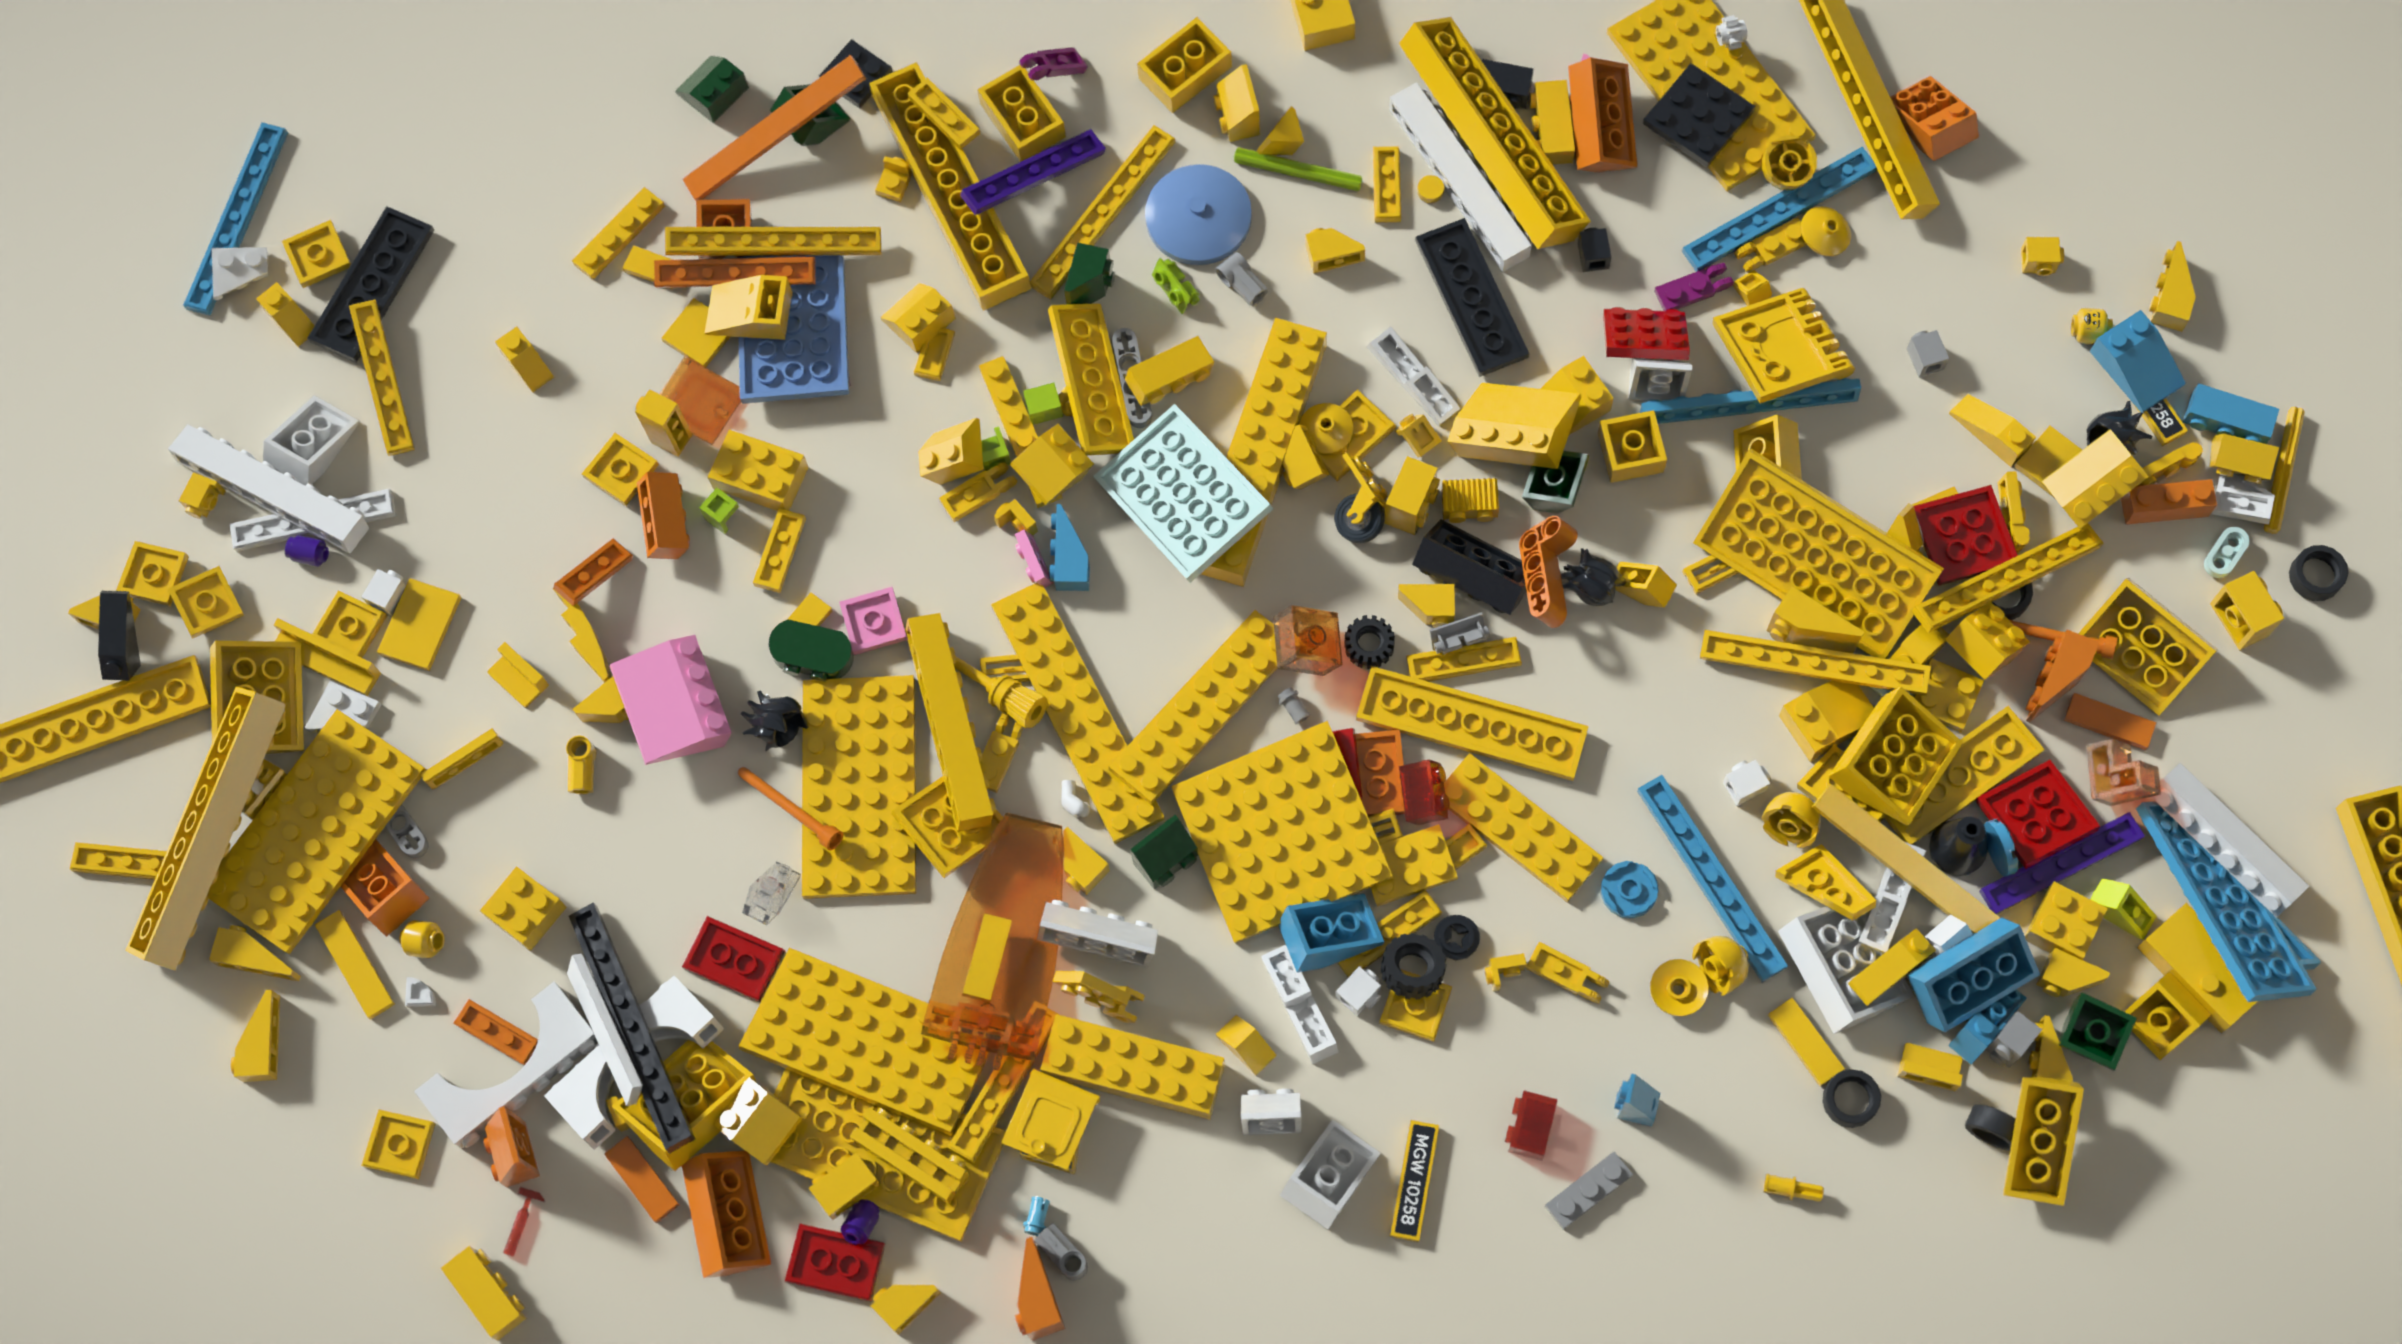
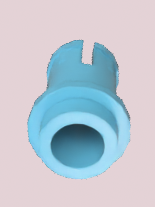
(1036, 1216)

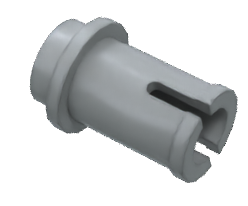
(1293, 705)

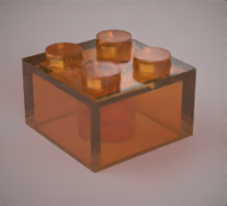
(1307, 640)

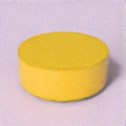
(1430, 189)

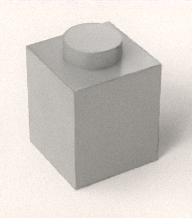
(1927, 353)

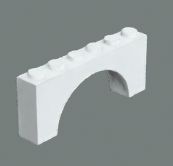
(561, 1040)
(584, 1090)

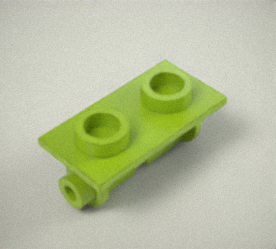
(1167, 276)

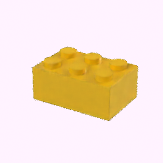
(1184, 65)
(1021, 113)
(758, 471)

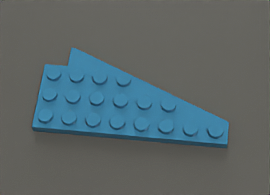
(2254, 943)

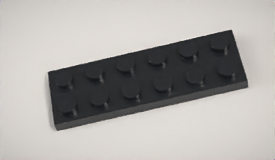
(373, 275)
(1472, 297)

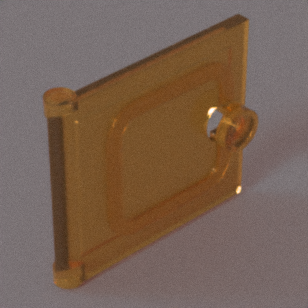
(703, 398)

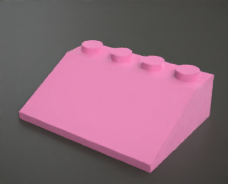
(671, 700)

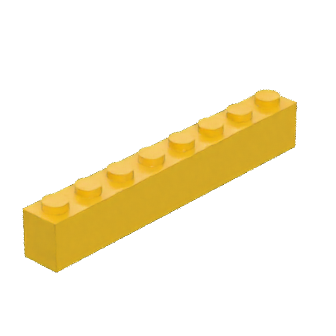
(949, 722)

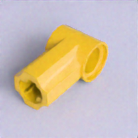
(580, 767)

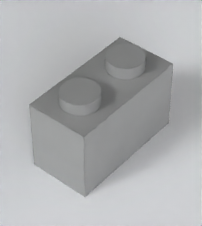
(2013, 1040)

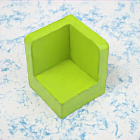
(1043, 403)
(994, 451)
(718, 509)

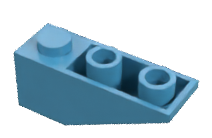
(1071, 560)
(1985, 1026)
(1637, 1101)

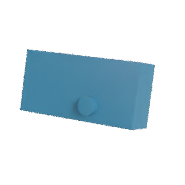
(1973, 974)

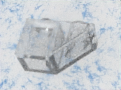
(770, 893)

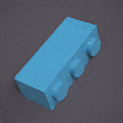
(2230, 414)

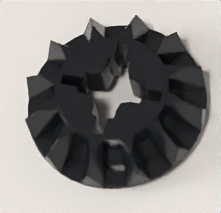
(1461, 925)

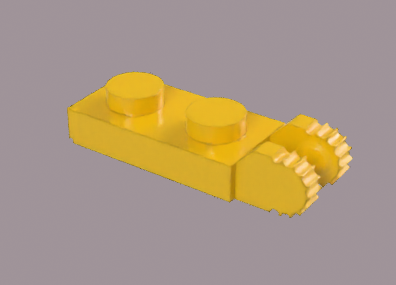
(1772, 245)
(2171, 463)
(976, 492)
(2014, 515)
(1000, 752)
(1565, 972)

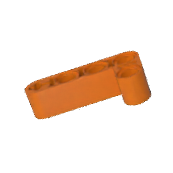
(1541, 568)

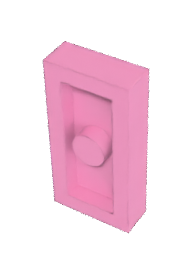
(1028, 550)

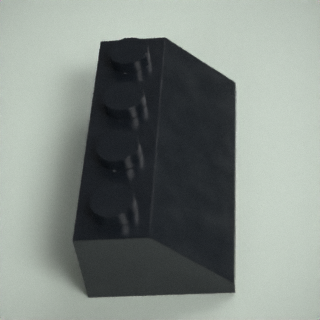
(1472, 566)

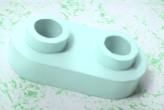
(2226, 554)

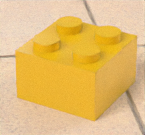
(1632, 446)
(1411, 496)
(2247, 610)
(1987, 640)
(523, 908)
(2065, 921)

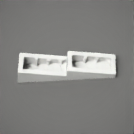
(1413, 376)
(1889, 907)
(1300, 1005)

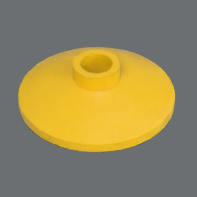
(1822, 238)
(1329, 439)
(1683, 974)

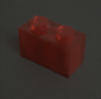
(1424, 792)
(1532, 1125)

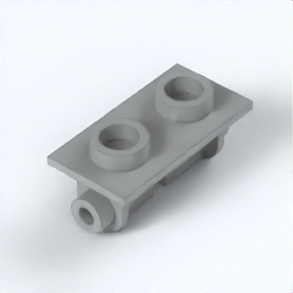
(1449, 636)

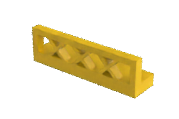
(330, 659)

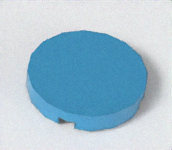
(2000, 847)
(1629, 889)

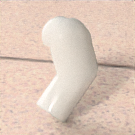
(1071, 802)

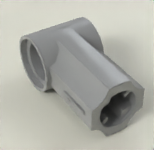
(1238, 274)
(1061, 1250)

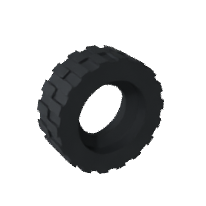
(1413, 986)

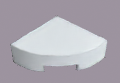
(418, 994)

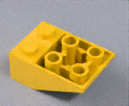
(750, 308)

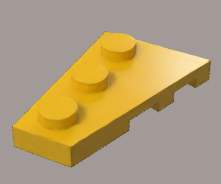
(1828, 882)

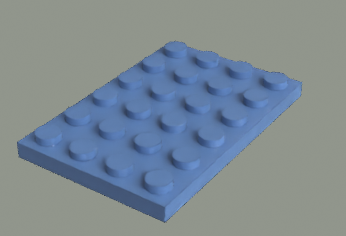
(815, 348)

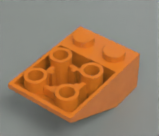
(1935, 118)
(2064, 668)

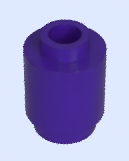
(306, 550)
(860, 1222)

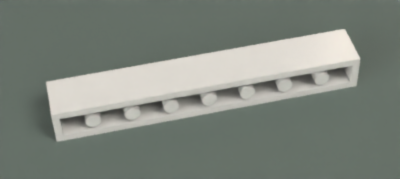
(1461, 178)
(269, 488)

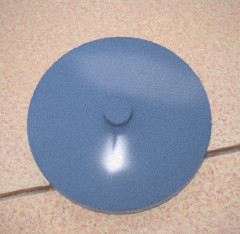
(1198, 214)

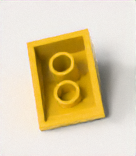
(1810, 624)
(1826, 716)

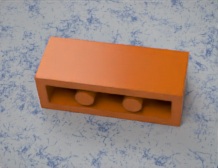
(2169, 502)
(663, 515)

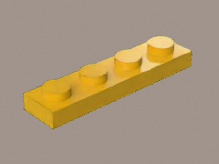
(618, 233)

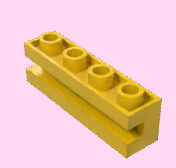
(910, 1155)

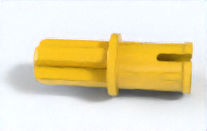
(1792, 1188)

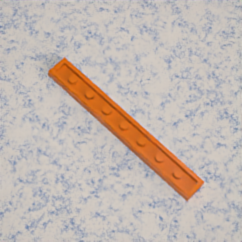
(774, 128)

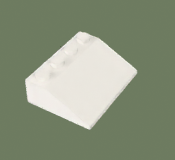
(1098, 934)
(1829, 957)

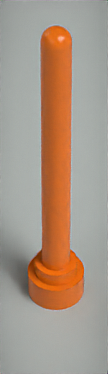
(2106, 645)
(828, 835)

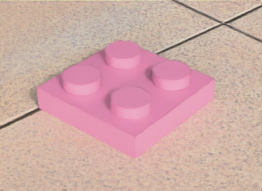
(873, 620)

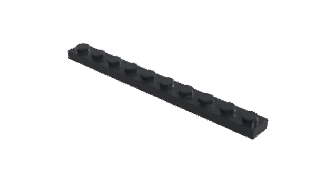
(632, 1027)

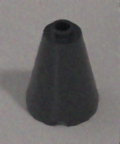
(1959, 846)

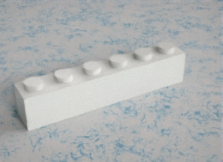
(2229, 840)

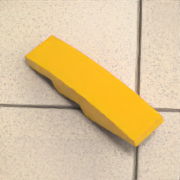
(586, 639)

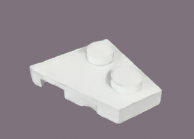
(237, 268)
(2243, 500)
(353, 704)

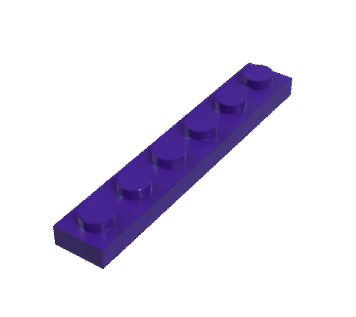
(1032, 172)
(2063, 864)

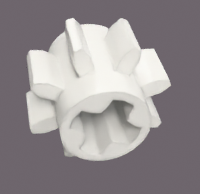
(1731, 32)

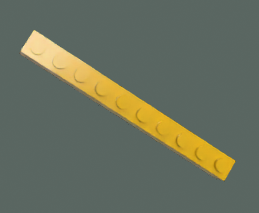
(1871, 108)

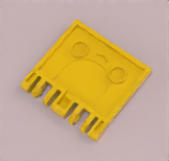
(1782, 346)

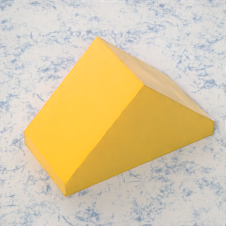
(1284, 137)
(1246, 1044)

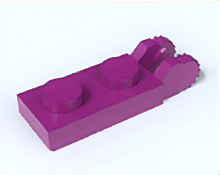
(1053, 63)
(1692, 288)

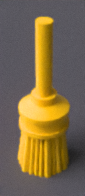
(1008, 695)

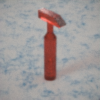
(520, 1220)

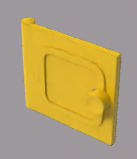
(1050, 1119)

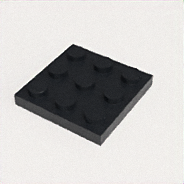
(1699, 115)

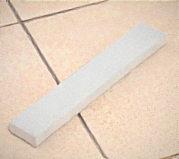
(275, 529)
(604, 1029)

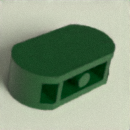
(810, 650)

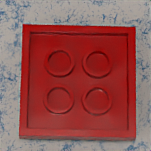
(1646, 334)
(1965, 534)
(2039, 813)

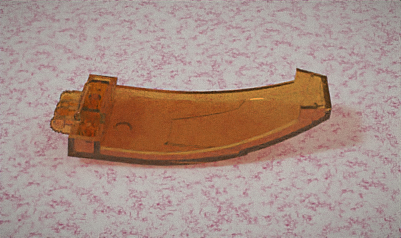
(1014, 883)

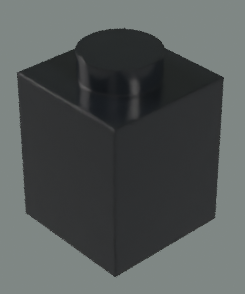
(1594, 249)

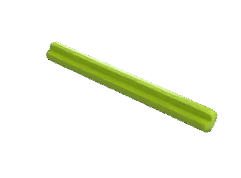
(1298, 169)

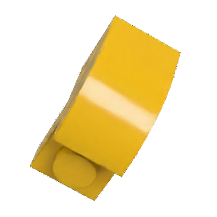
(1921, 646)

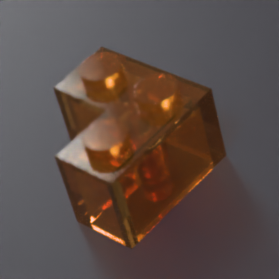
(2117, 778)

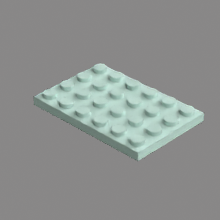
(1183, 493)

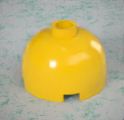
(1789, 162)
(1792, 819)
(1722, 963)

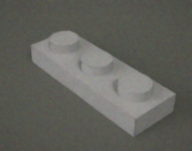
(1588, 1190)

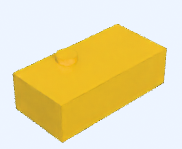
(1323, 22)
(2190, 956)

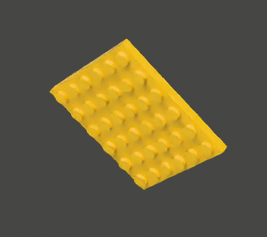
(1281, 830)

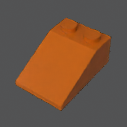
(383, 889)
(510, 1149)
(1036, 1301)

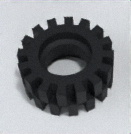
(1374, 626)

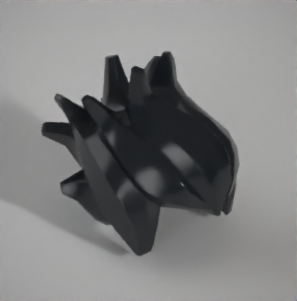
(2122, 425)
(1593, 579)
(775, 720)

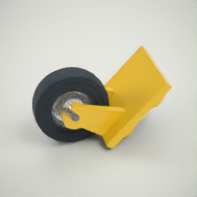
(1361, 514)

